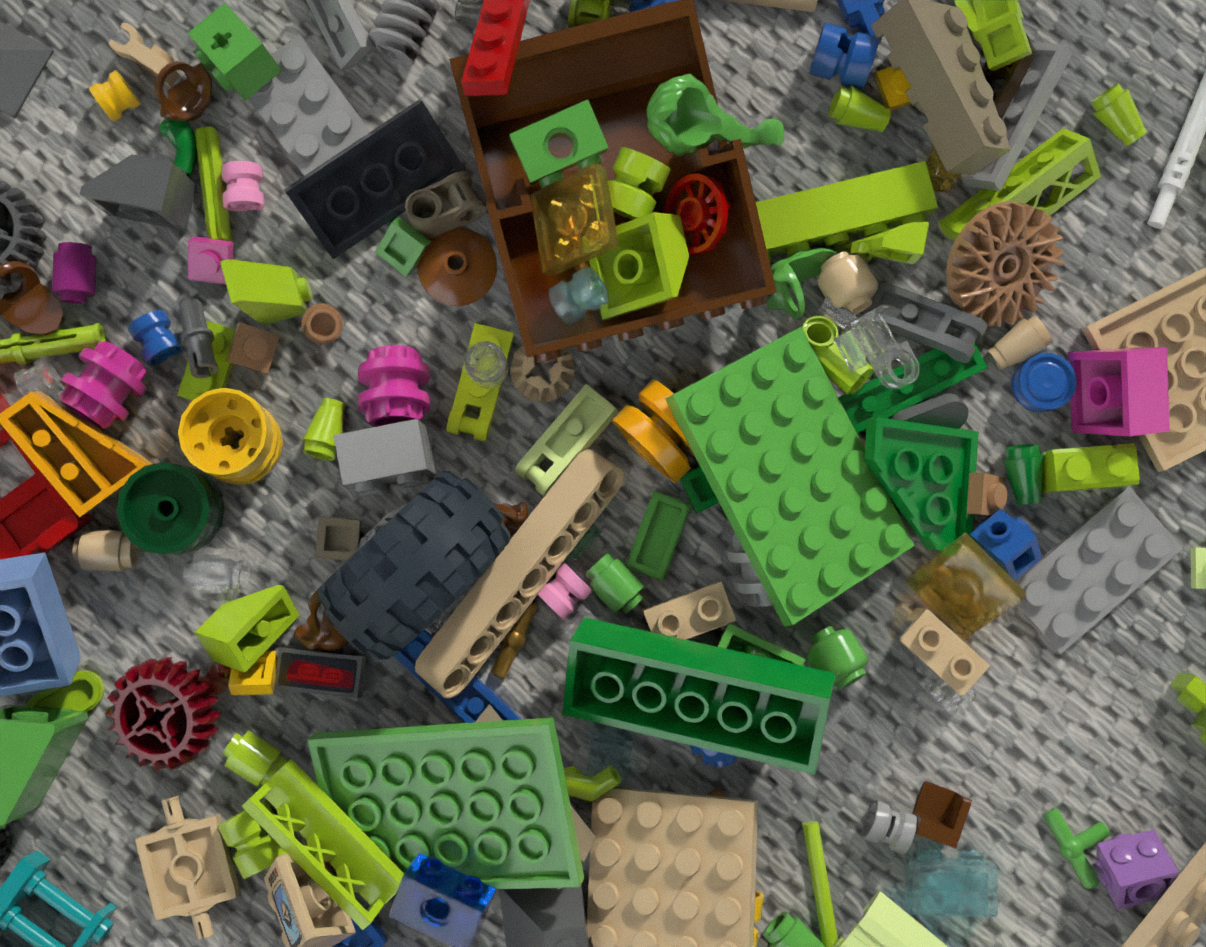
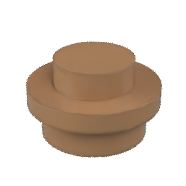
(322, 323)

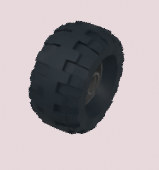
(414, 565)

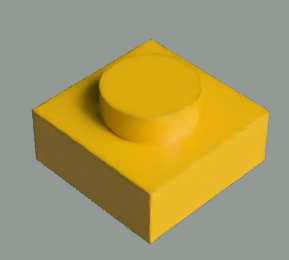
(893, 87)
(257, 679)

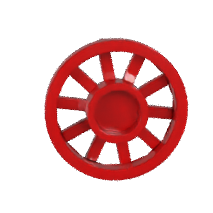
(697, 211)

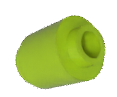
(253, 758)

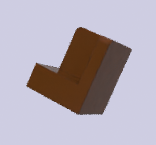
(941, 814)

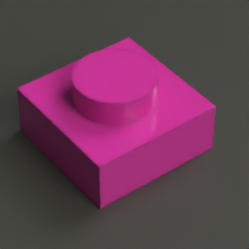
(205, 259)

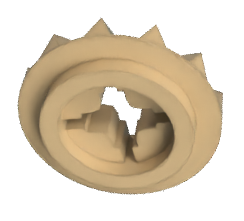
(535, 387)

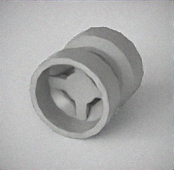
(890, 828)

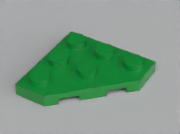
(925, 475)

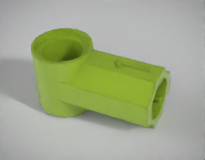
(821, 336)

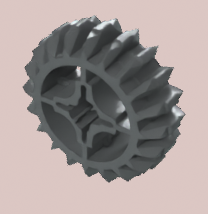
(25, 221)

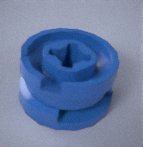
(1044, 382)

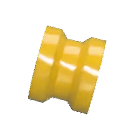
(114, 96)

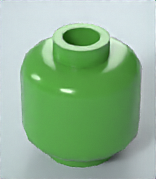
(839, 654)

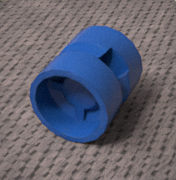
(844, 56)

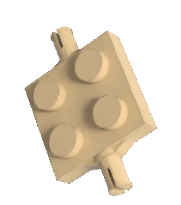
(187, 867)

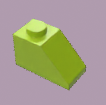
(247, 627)

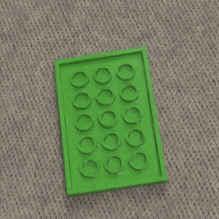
(790, 475)
(460, 793)

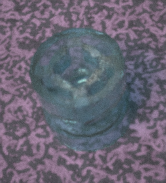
(578, 295)

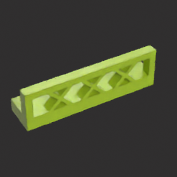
(1044, 166)
(330, 838)

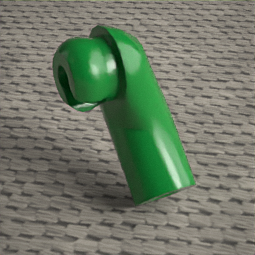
(183, 140)

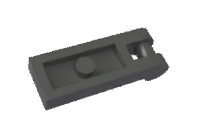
(928, 321)

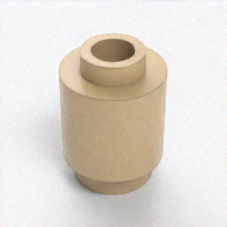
(104, 551)

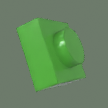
(402, 246)

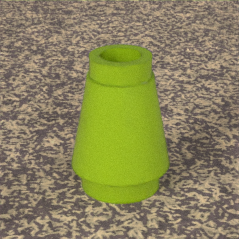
(857, 110)
(1119, 114)
(325, 424)

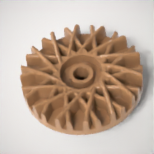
(1003, 262)

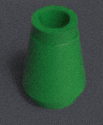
(1025, 472)

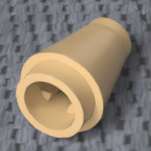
(1021, 343)

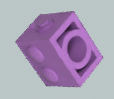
(1135, 868)

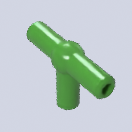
(1073, 846)

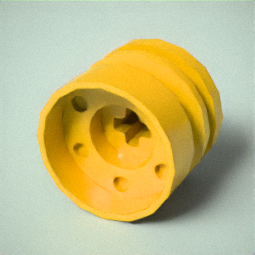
(209, 429)

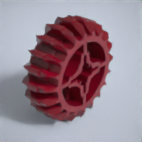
(179, 733)

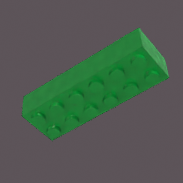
(698, 694)

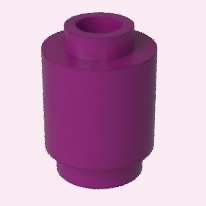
(74, 272)

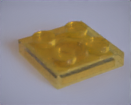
(574, 219)
(965, 586)

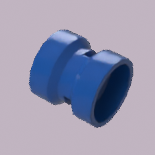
(155, 337)

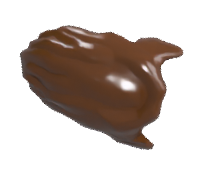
(32, 305)

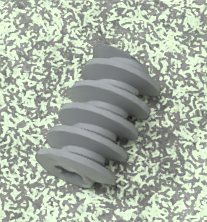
(398, 26)

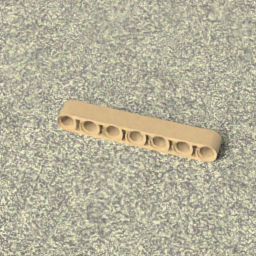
(519, 573)

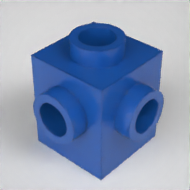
(1008, 543)

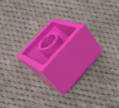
(1120, 391)

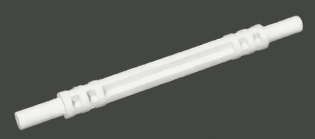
(1181, 158)

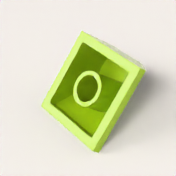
(645, 265)

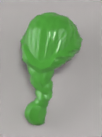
(688, 119)

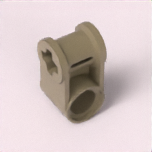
(447, 203)

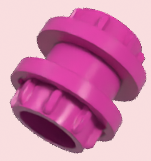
(103, 384)
(394, 384)

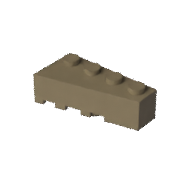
(945, 82)

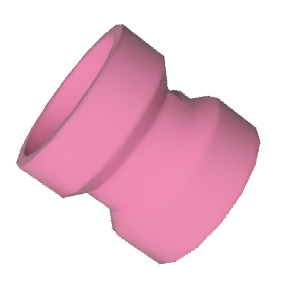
(242, 186)
(565, 591)

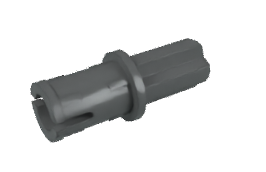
(197, 339)

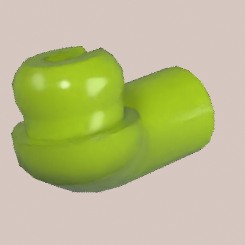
(588, 787)

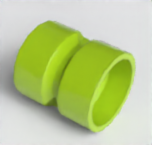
(635, 183)
(253, 844)

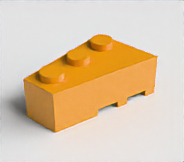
(70, 451)

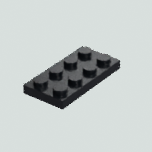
(373, 178)

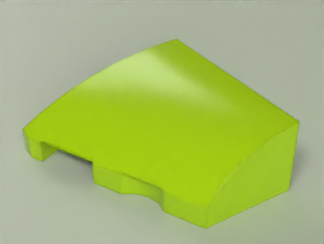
(899, 244)

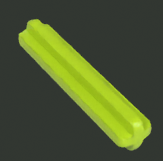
(212, 184)

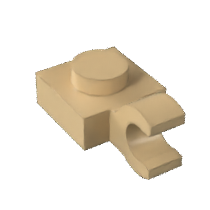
(150, 60)

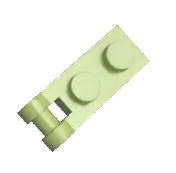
(566, 437)

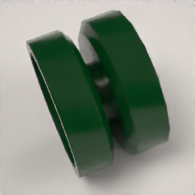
(149, 495)

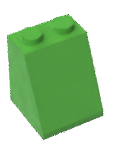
(31, 754)

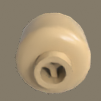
(848, 282)

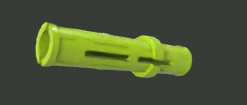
(61, 342)

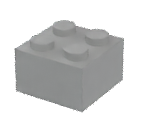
(385, 456)

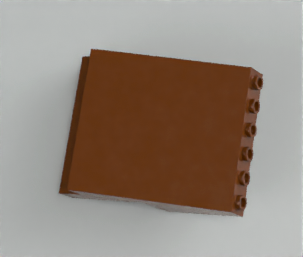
(618, 69)

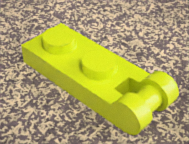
(473, 395)

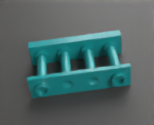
(30, 879)

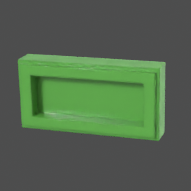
(658, 535)

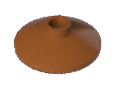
(462, 285)

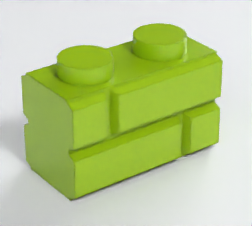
(1090, 468)

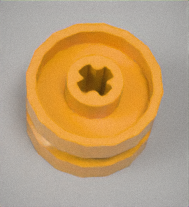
(655, 437)

